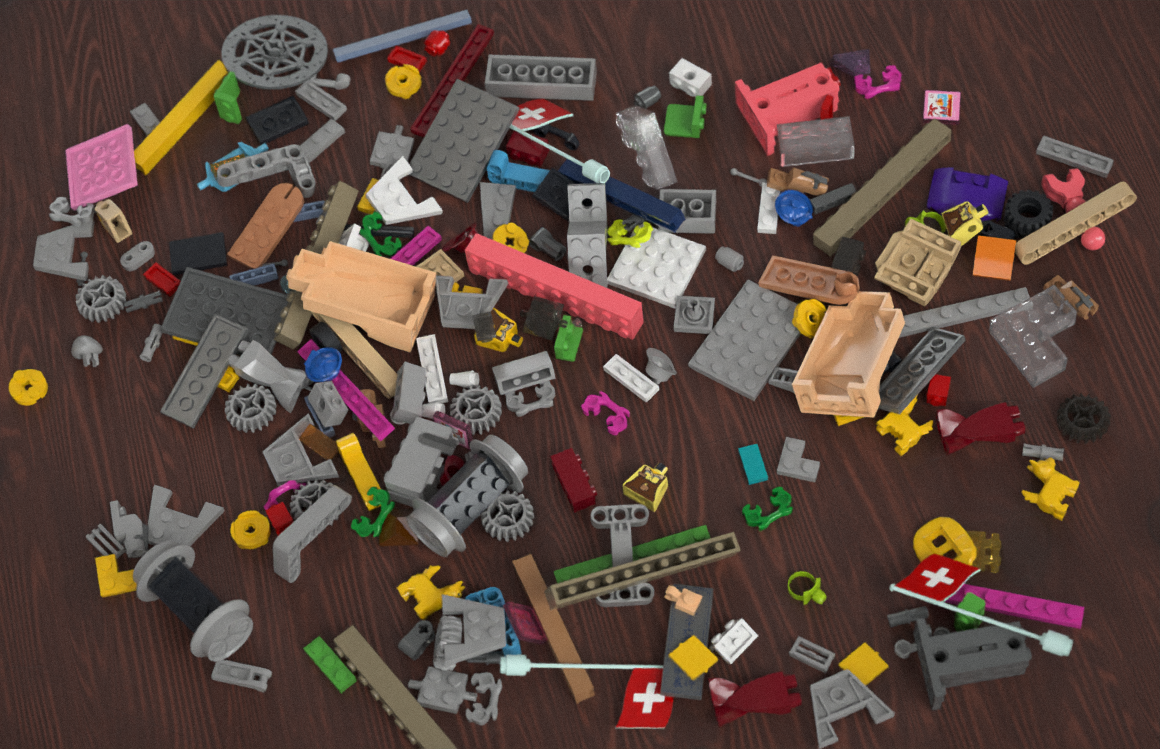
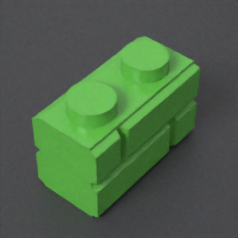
(972, 604)

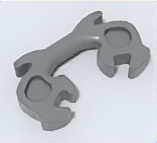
(62, 206)
(514, 402)
(480, 715)

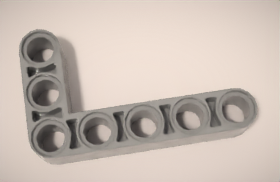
(304, 529)

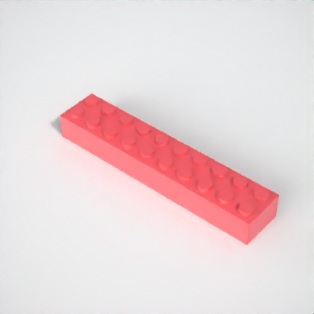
(543, 280)

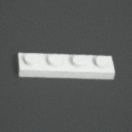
(430, 360)

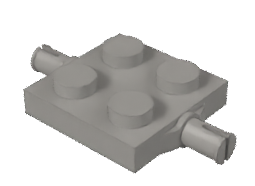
(390, 149)
(442, 690)

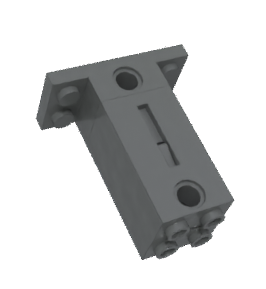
(968, 657)

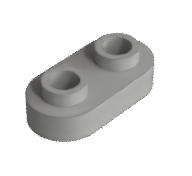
(137, 255)

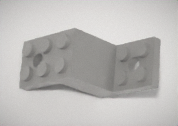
(588, 232)

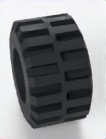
(1027, 202)

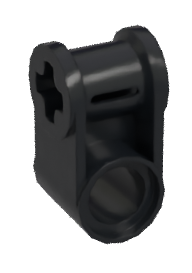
(996, 231)

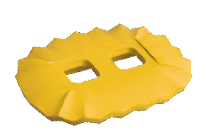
(956, 539)

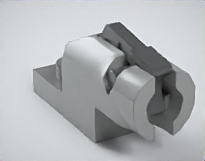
(129, 530)

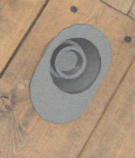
(659, 366)

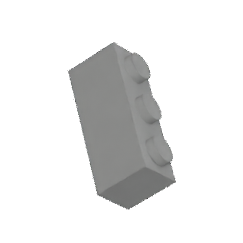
(523, 372)
(409, 393)

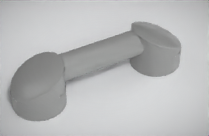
(342, 81)
(904, 648)

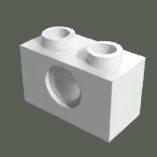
(690, 78)

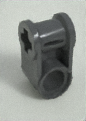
(415, 641)

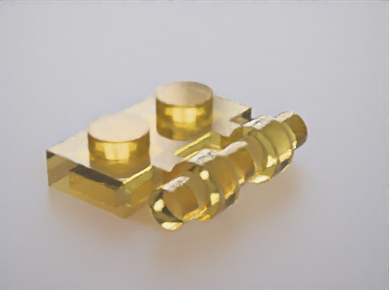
(980, 542)

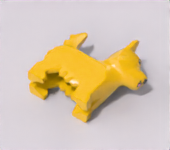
(903, 428)
(1054, 489)
(426, 593)

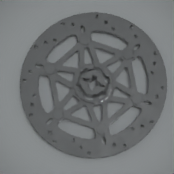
(274, 52)

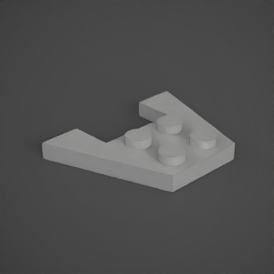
(56, 248)
(458, 307)
(289, 460)
(175, 526)
(482, 628)
(839, 697)

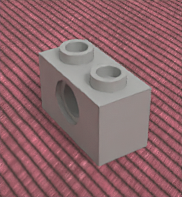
(327, 403)

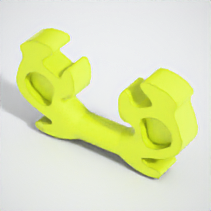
(617, 230)

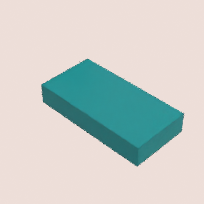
(753, 464)

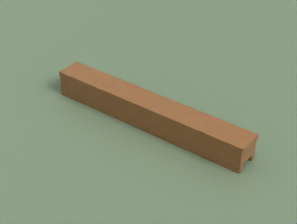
(553, 628)

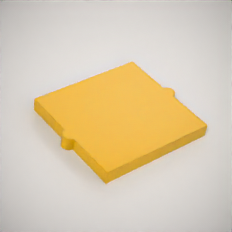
(693, 657)
(864, 664)

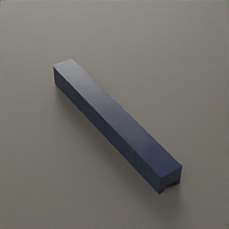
(630, 199)

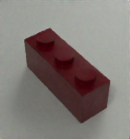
(573, 479)

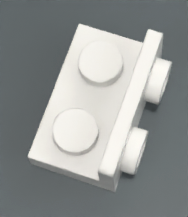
(733, 640)

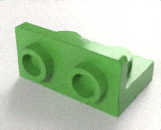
(568, 341)

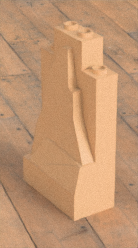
(365, 290)
(849, 358)

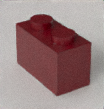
(526, 150)

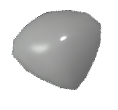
(87, 349)

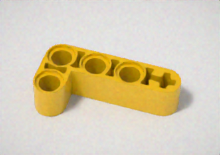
(357, 467)

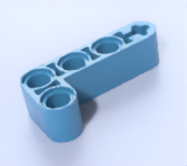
(503, 172)
(494, 597)

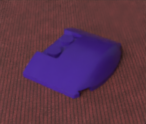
(953, 188)

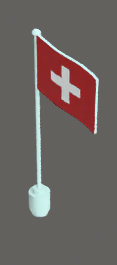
(542, 112)
(942, 577)
(642, 701)

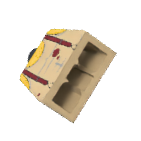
(109, 212)

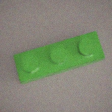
(330, 664)

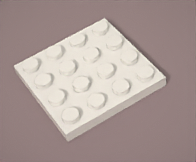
(657, 268)

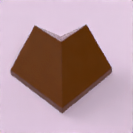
(396, 529)

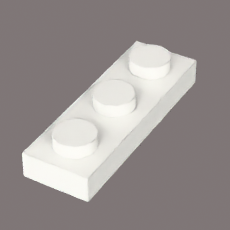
(767, 215)
(631, 378)

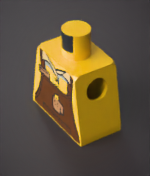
(505, 332)

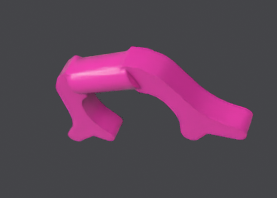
(292, 484)

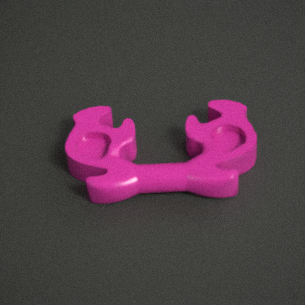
(864, 86)
(618, 422)

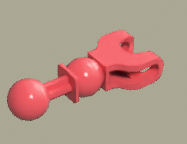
(1070, 196)

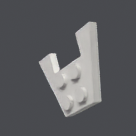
(394, 201)

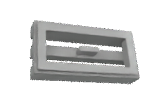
(96, 533)
(827, 662)

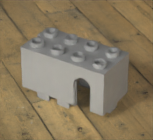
(418, 463)

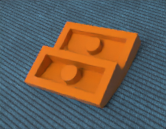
(994, 258)

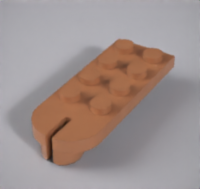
(267, 226)
(809, 281)

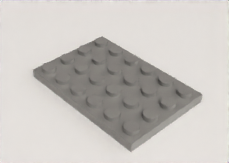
(748, 341)

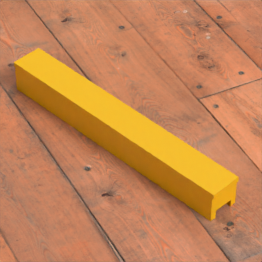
(179, 119)

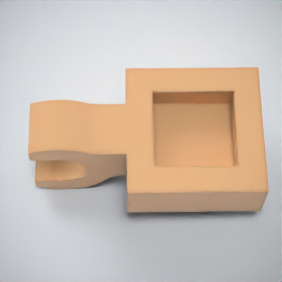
(685, 601)

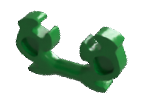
(389, 248)
(382, 498)
(753, 517)

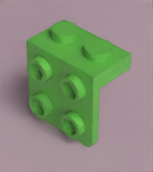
(226, 100)
(685, 119)

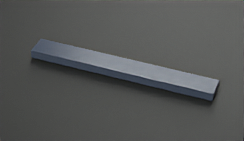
(401, 36)

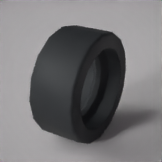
(325, 337)

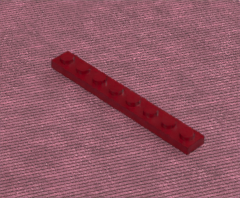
(458, 70)

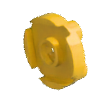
(405, 89)
(512, 232)
(801, 317)
(23, 378)
(250, 540)

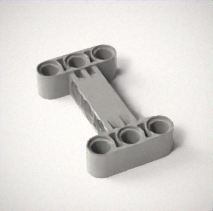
(622, 549)

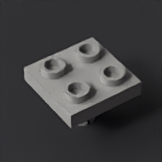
(694, 314)

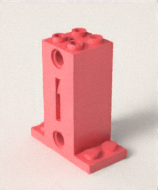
(785, 101)

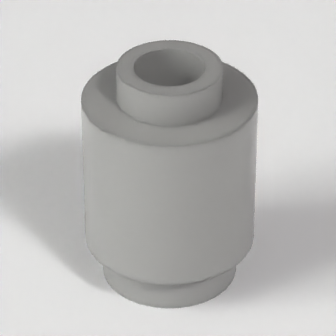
(729, 258)

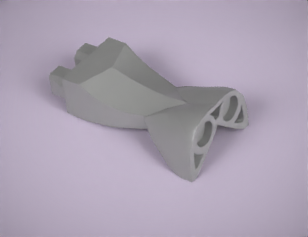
(263, 369)

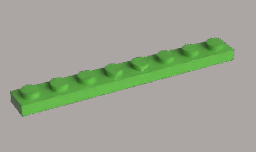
(639, 552)

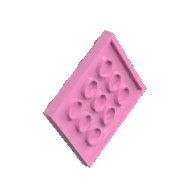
(101, 167)

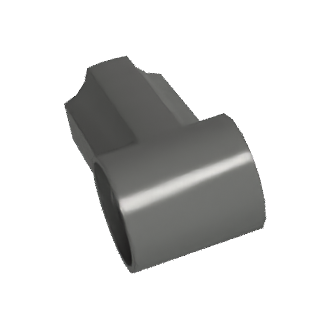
(544, 242)

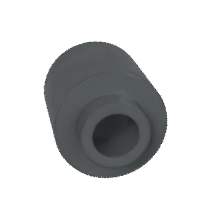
(647, 97)

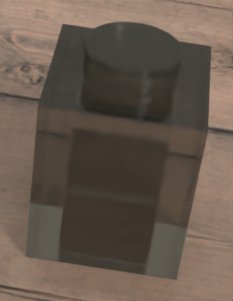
(484, 327)

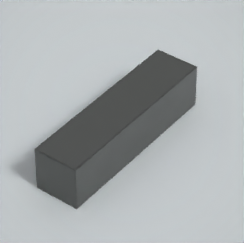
(832, 198)

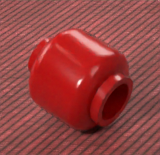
(437, 43)

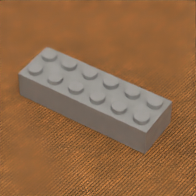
(541, 77)

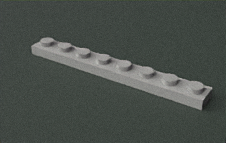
(963, 311)

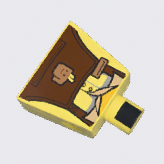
(964, 221)
(647, 486)

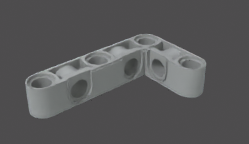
(273, 162)

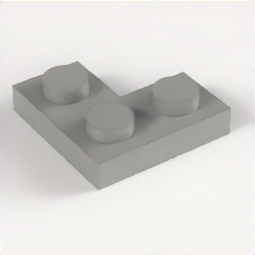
(792, 463)

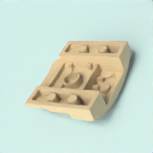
(917, 261)

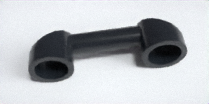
(571, 140)

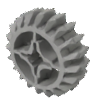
(102, 304)
(476, 401)
(252, 414)
(308, 496)
(503, 525)
(448, 632)

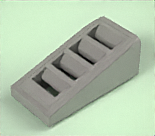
(787, 385)

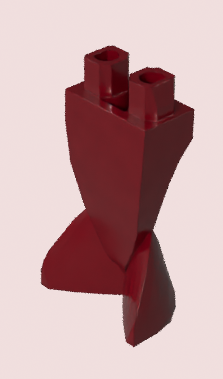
(986, 425)
(761, 695)

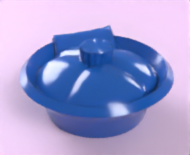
(793, 207)
(323, 364)

